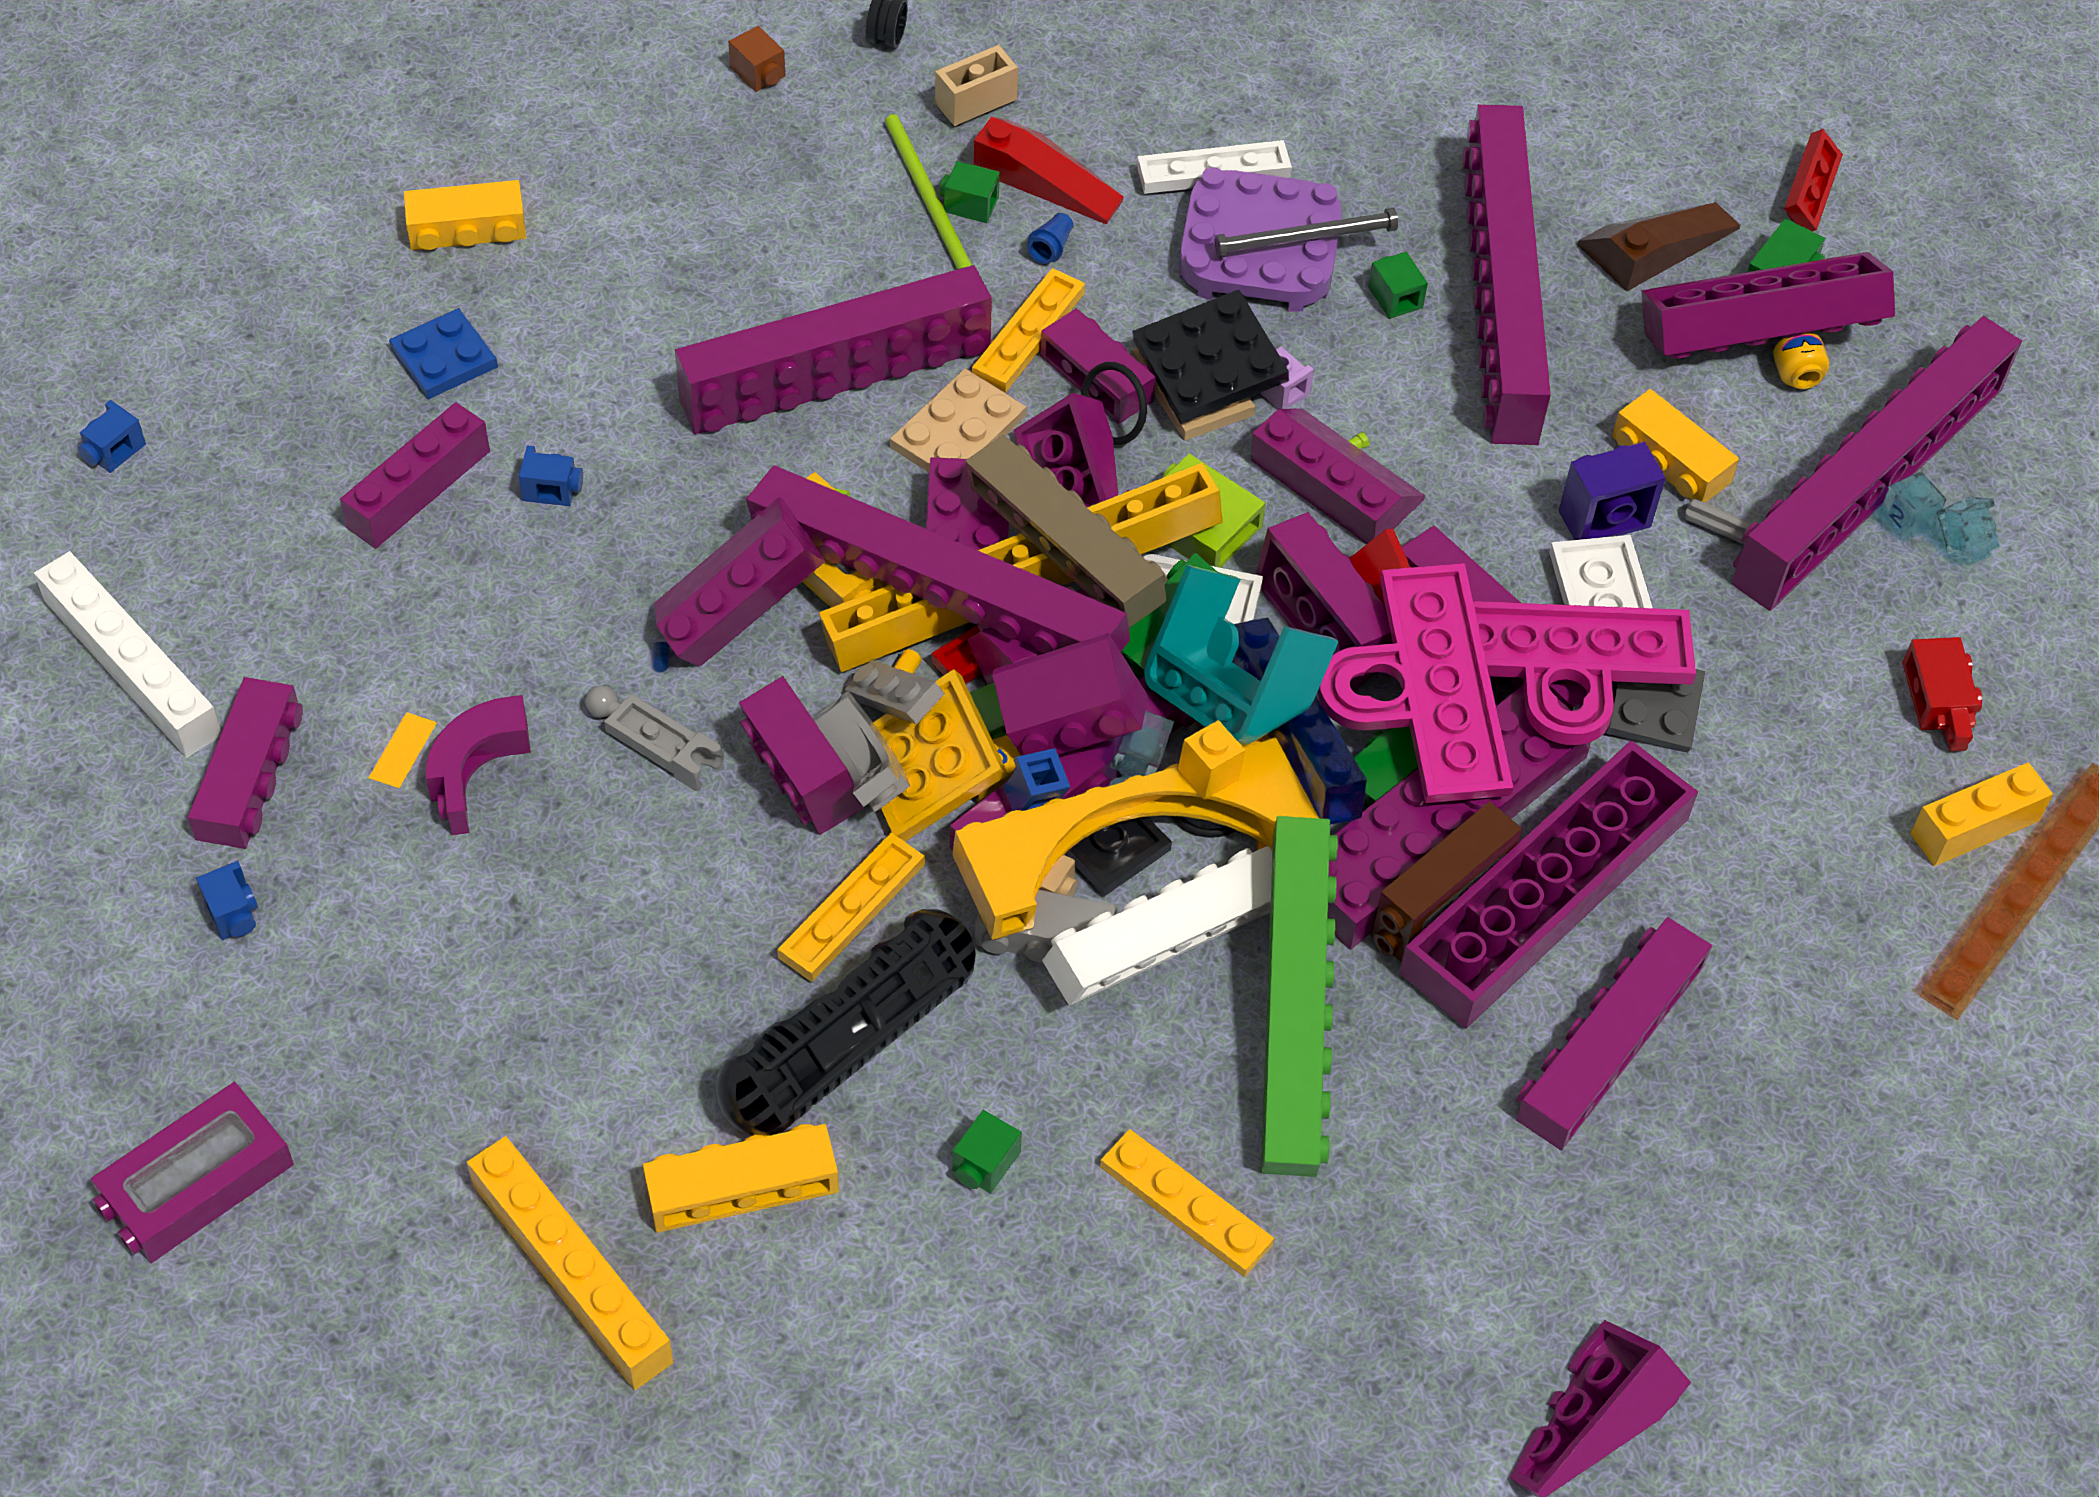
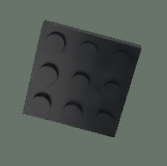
(1210, 356)

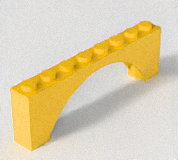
(1013, 854)

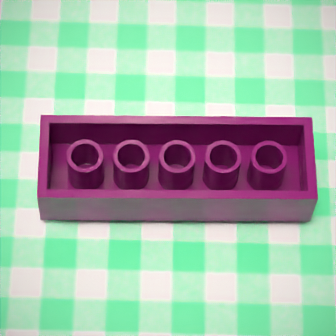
(1768, 304)

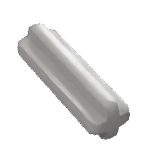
(1716, 520)

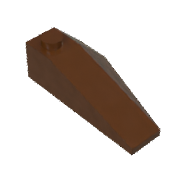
(1651, 244)

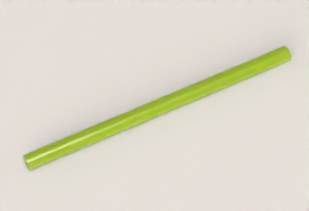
(927, 192)

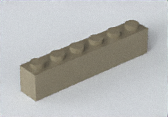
(1066, 529)

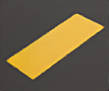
(402, 750)

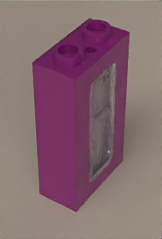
(190, 1173)

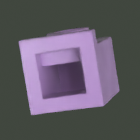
(1296, 388)

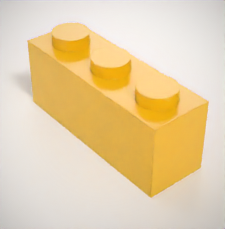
(464, 215)
(1685, 452)
(1981, 814)

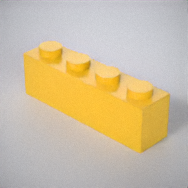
(741, 1177)

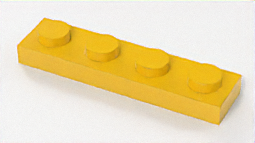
(1021, 336)
(851, 907)
(1187, 1202)

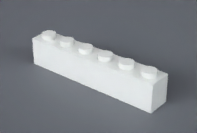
(128, 654)
(1162, 926)

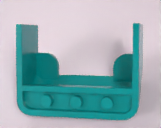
(1196, 670)

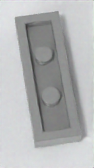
(894, 691)

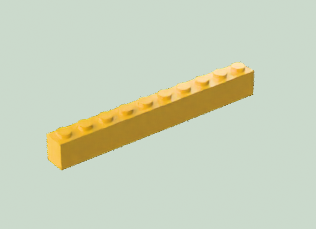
(1146, 515)

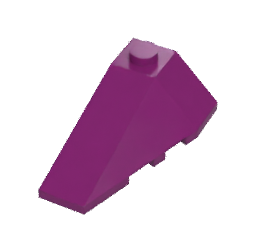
(1075, 445)
(1615, 1394)

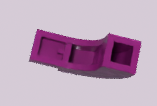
(465, 744)

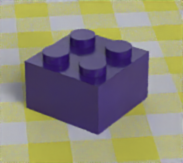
(1612, 492)

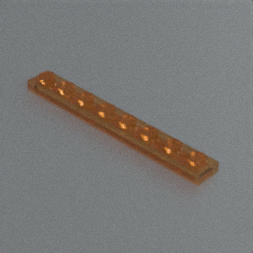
(2017, 899)

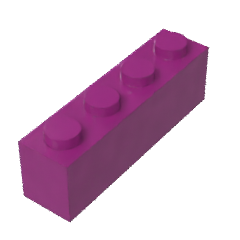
(415, 475)
(245, 763)

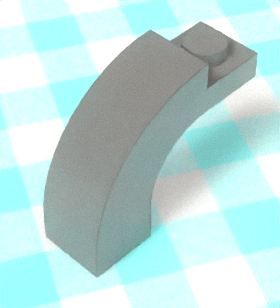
(863, 751)

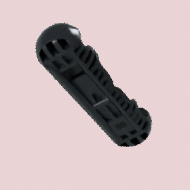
(842, 1031)

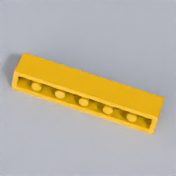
(570, 1263)

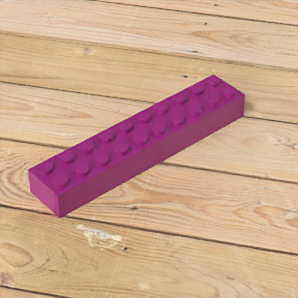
(1506, 276)
(1885, 451)

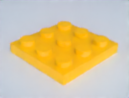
(943, 756)

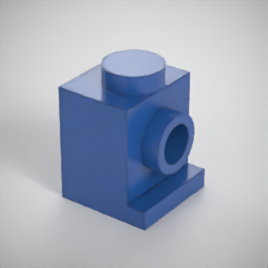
(111, 438)
(549, 478)
(1036, 780)
(228, 900)

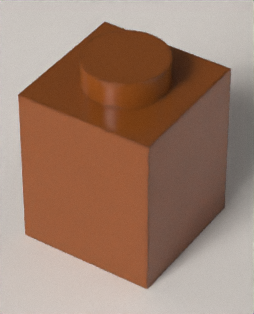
(757, 58)

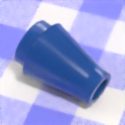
(1049, 240)

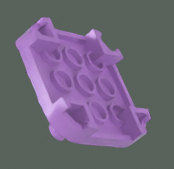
(1253, 203)

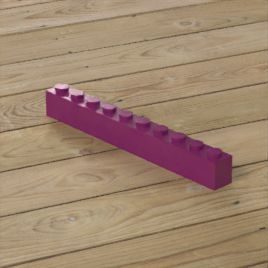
(939, 567)

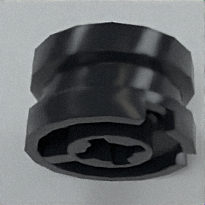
(886, 21)

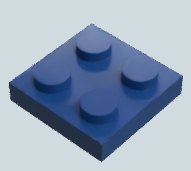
(443, 353)

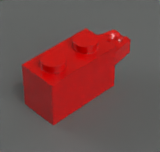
(1943, 688)

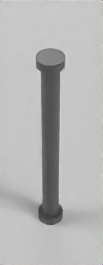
(1386, 220)

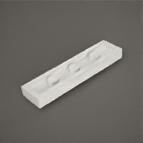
(1185, 168)

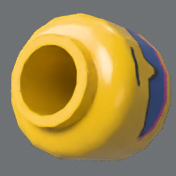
(1801, 360)

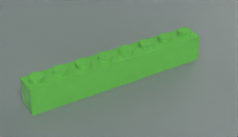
(1296, 997)

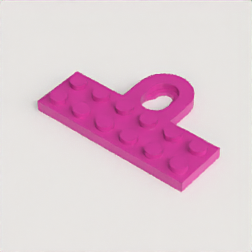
(1586, 647)
(1442, 681)

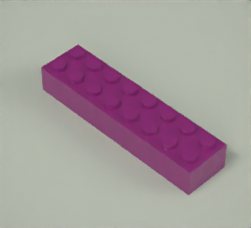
(833, 349)
(1405, 828)
(1547, 884)

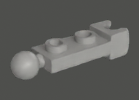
(655, 735)

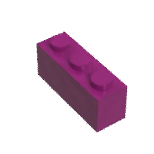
(1078, 345)

